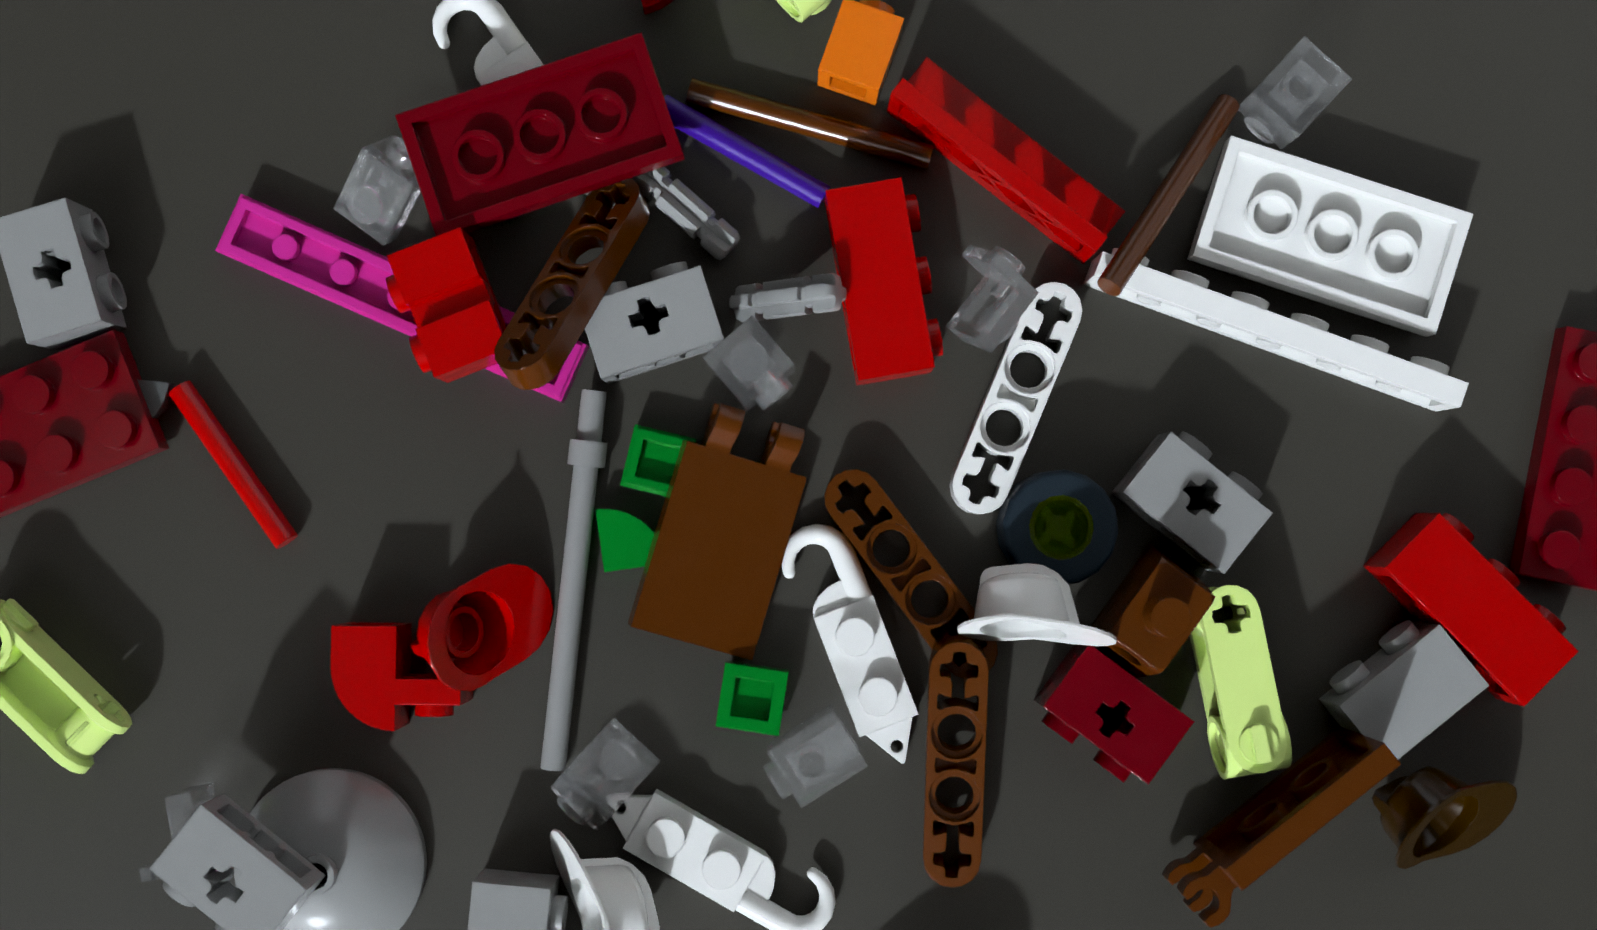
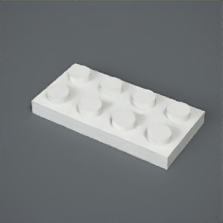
(1330, 236)

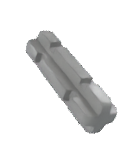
(688, 212)
(788, 297)

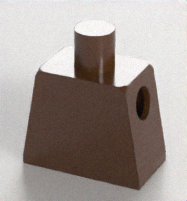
(1152, 613)

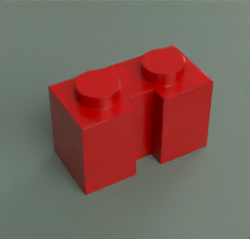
(450, 304)

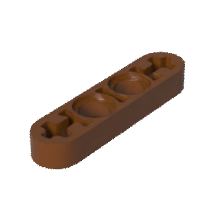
(539, 343)
(915, 569)
(959, 761)

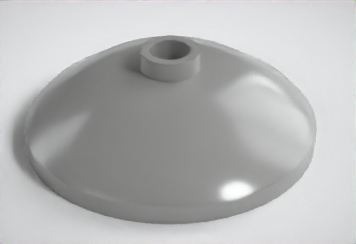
(362, 840)

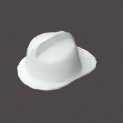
(1027, 605)
(605, 890)

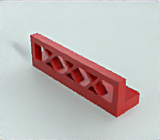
(1004, 160)

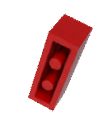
(883, 280)
(1476, 601)

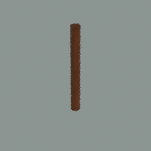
(809, 123)
(1168, 195)

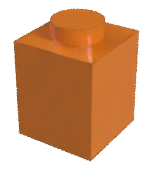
(860, 49)

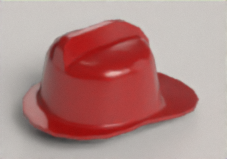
(484, 626)

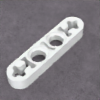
(1021, 401)

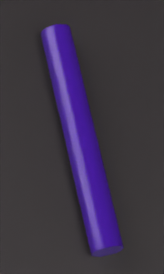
(746, 153)

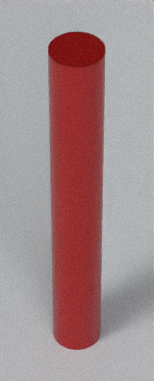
(233, 464)

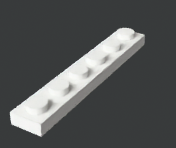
(1296, 338)

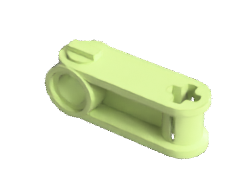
(1239, 688)
(53, 694)

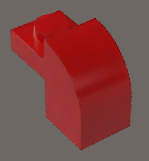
(375, 679)

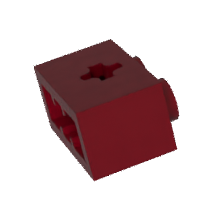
(1148, 723)

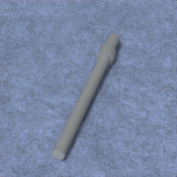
(586, 456)

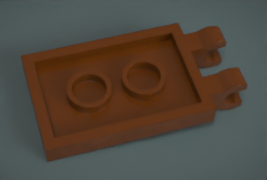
(720, 538)
(1278, 820)

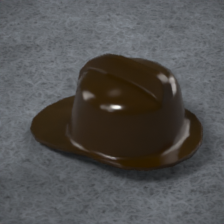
(1439, 814)

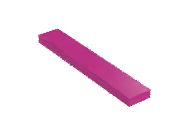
(340, 273)

